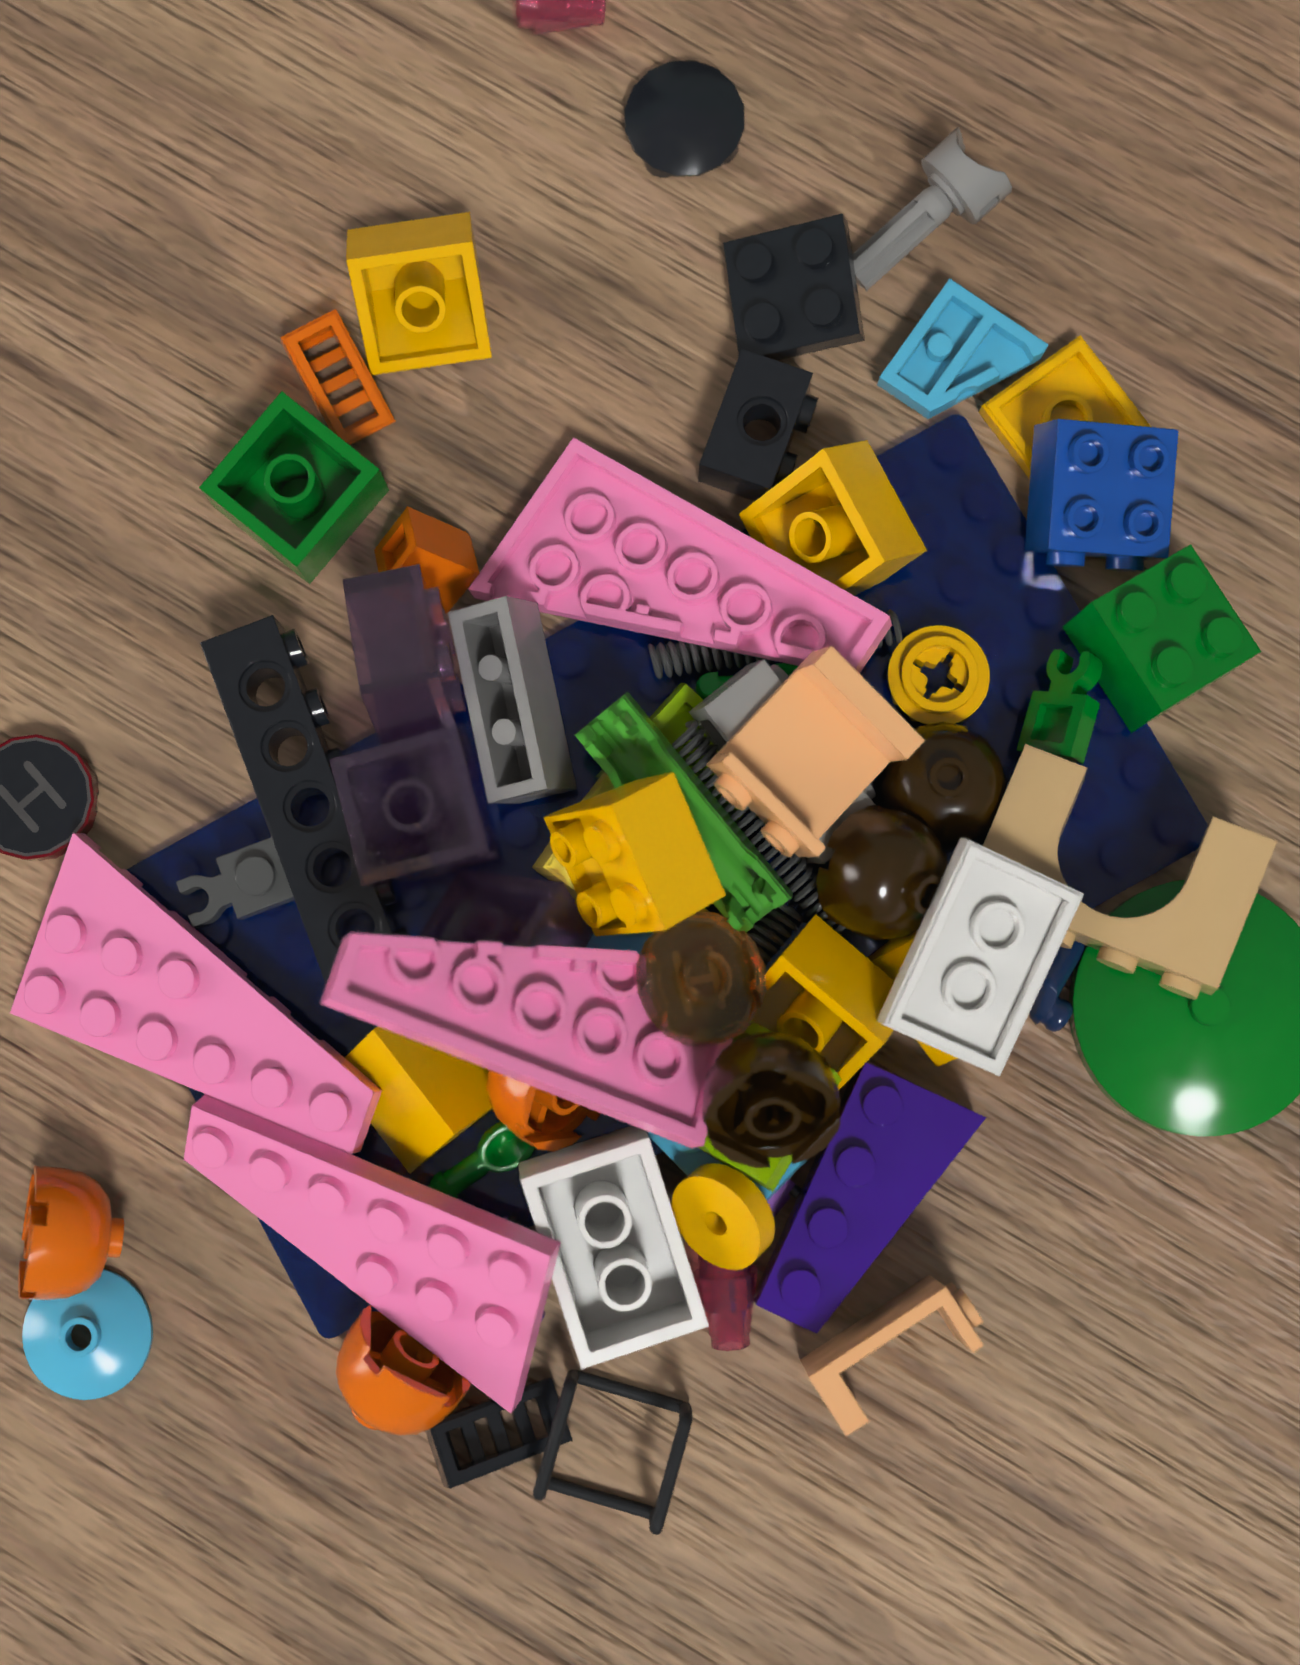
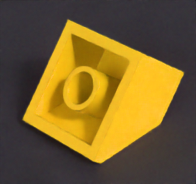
(418, 293)
(837, 519)
(827, 998)

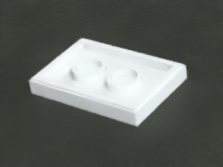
(980, 956)

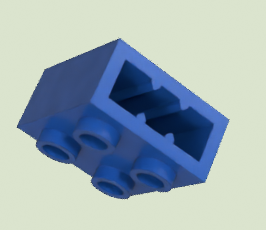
(1101, 493)

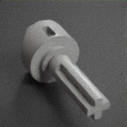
(955, 187)

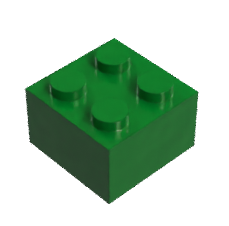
(295, 487)
(1162, 637)

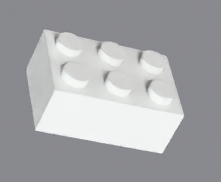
(620, 1247)

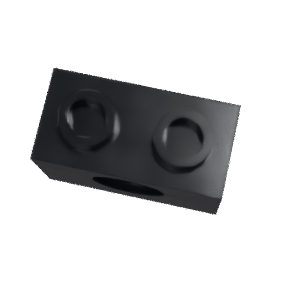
(757, 391)

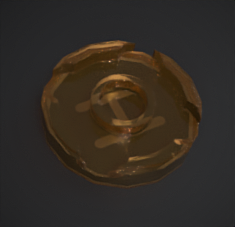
(701, 980)

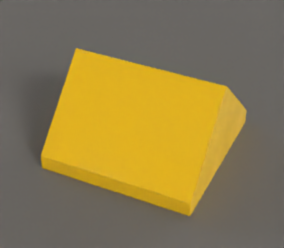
(424, 1094)

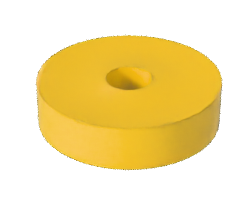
(723, 1216)

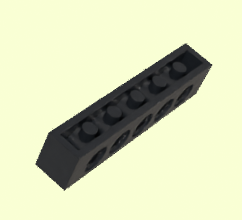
(239, 665)

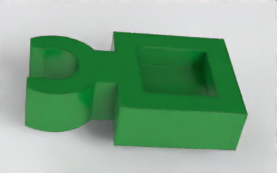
(1065, 715)

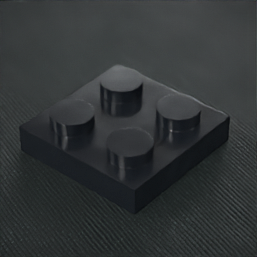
(794, 289)

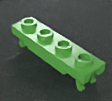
(634, 748)

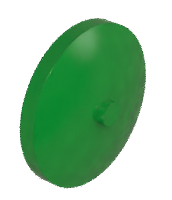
(1202, 1061)

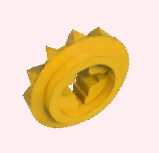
(967, 671)

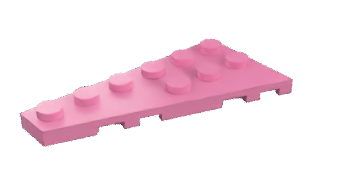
(644, 561)
(165, 998)
(535, 1015)
(421, 1258)

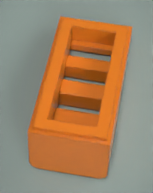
(315, 333)

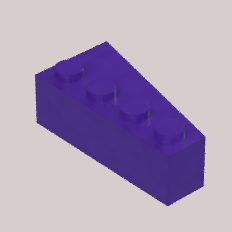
(861, 1192)

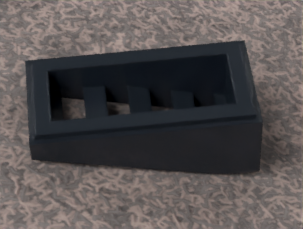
(443, 1451)

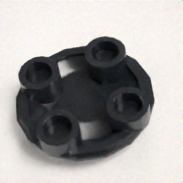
(684, 119)

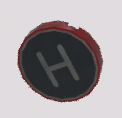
(43, 797)

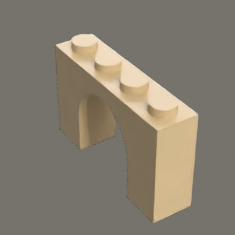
(1184, 940)

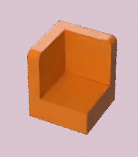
(439, 548)

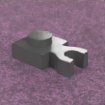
(248, 881)

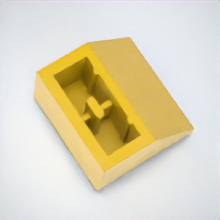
(635, 857)

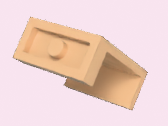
(811, 752)
(878, 1328)

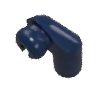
(1048, 1006)

